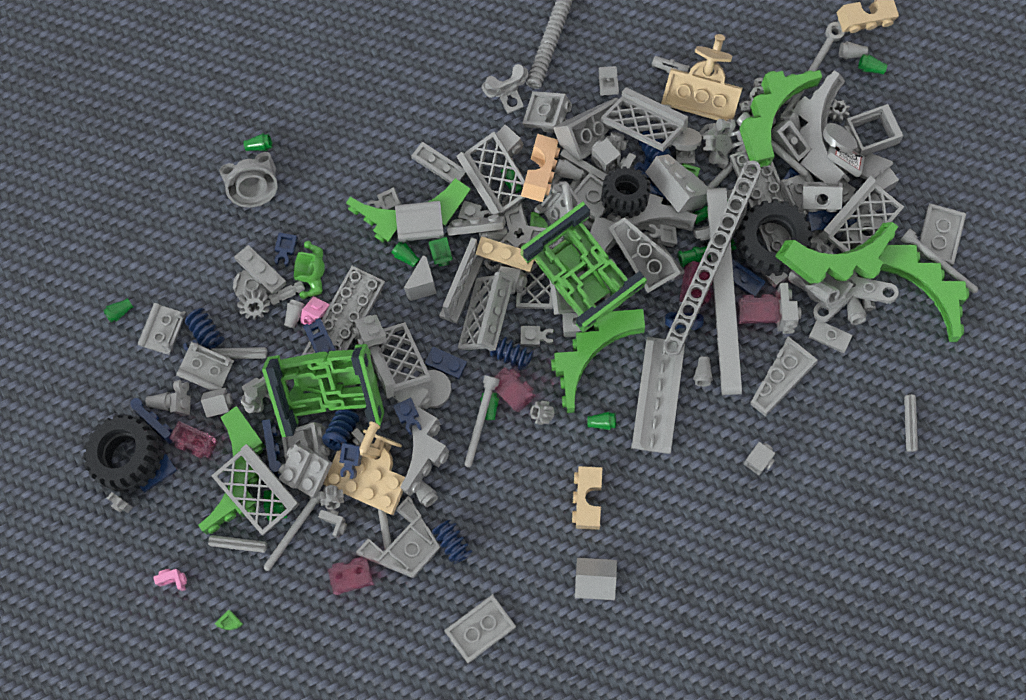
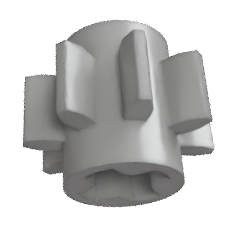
(838, 111)
(618, 141)
(542, 412)
(331, 497)

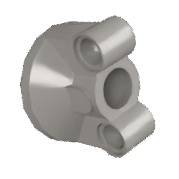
(250, 181)

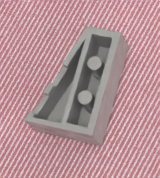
(677, 184)

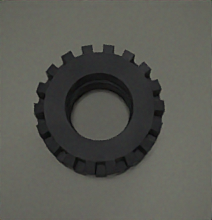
(627, 180)

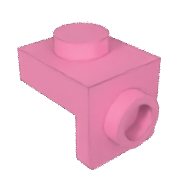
(313, 309)
(166, 577)

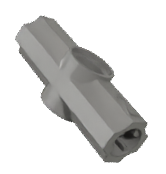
(815, 290)

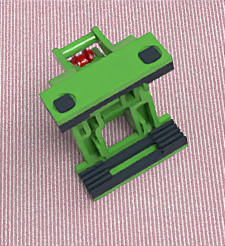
(564, 263)
(311, 375)

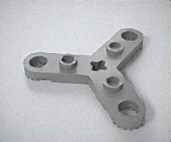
(516, 223)
(863, 289)

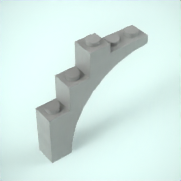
(815, 114)
(654, 213)
(425, 448)

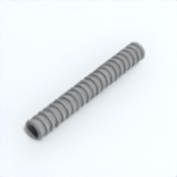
(548, 43)

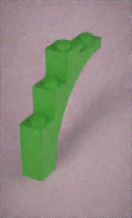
(777, 90)
(385, 219)
(862, 259)
(946, 295)
(588, 344)
(240, 434)

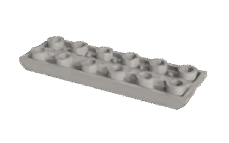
(767, 188)
(351, 302)
(657, 397)

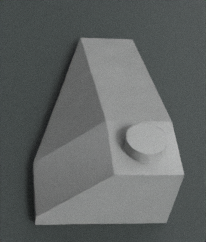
(584, 130)
(644, 254)

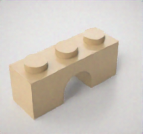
(854, 18)
(503, 253)
(588, 480)

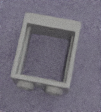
(888, 122)

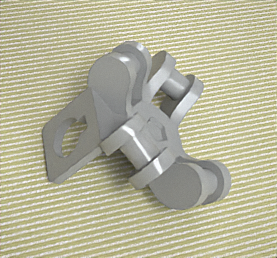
(496, 88)
(720, 142)
(253, 395)

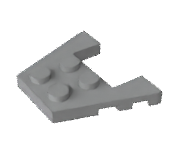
(410, 549)

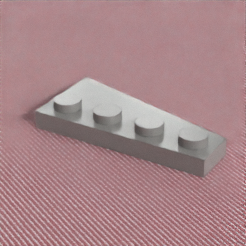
(785, 373)

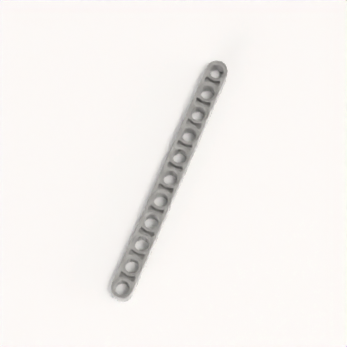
(718, 250)
(724, 301)

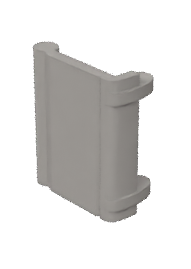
(794, 191)
(554, 203)
(419, 221)
(162, 329)
(204, 367)

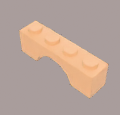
(537, 180)

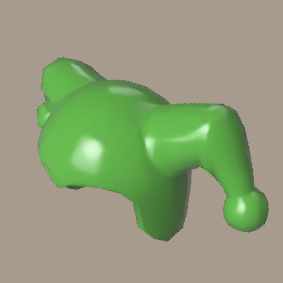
(310, 269)

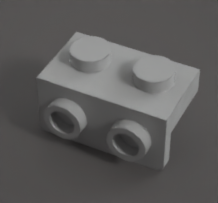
(369, 331)

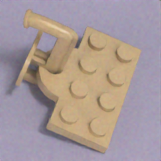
(700, 90)
(375, 480)

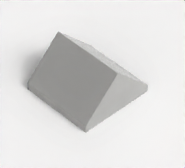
(420, 282)
(595, 579)

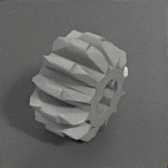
(256, 309)

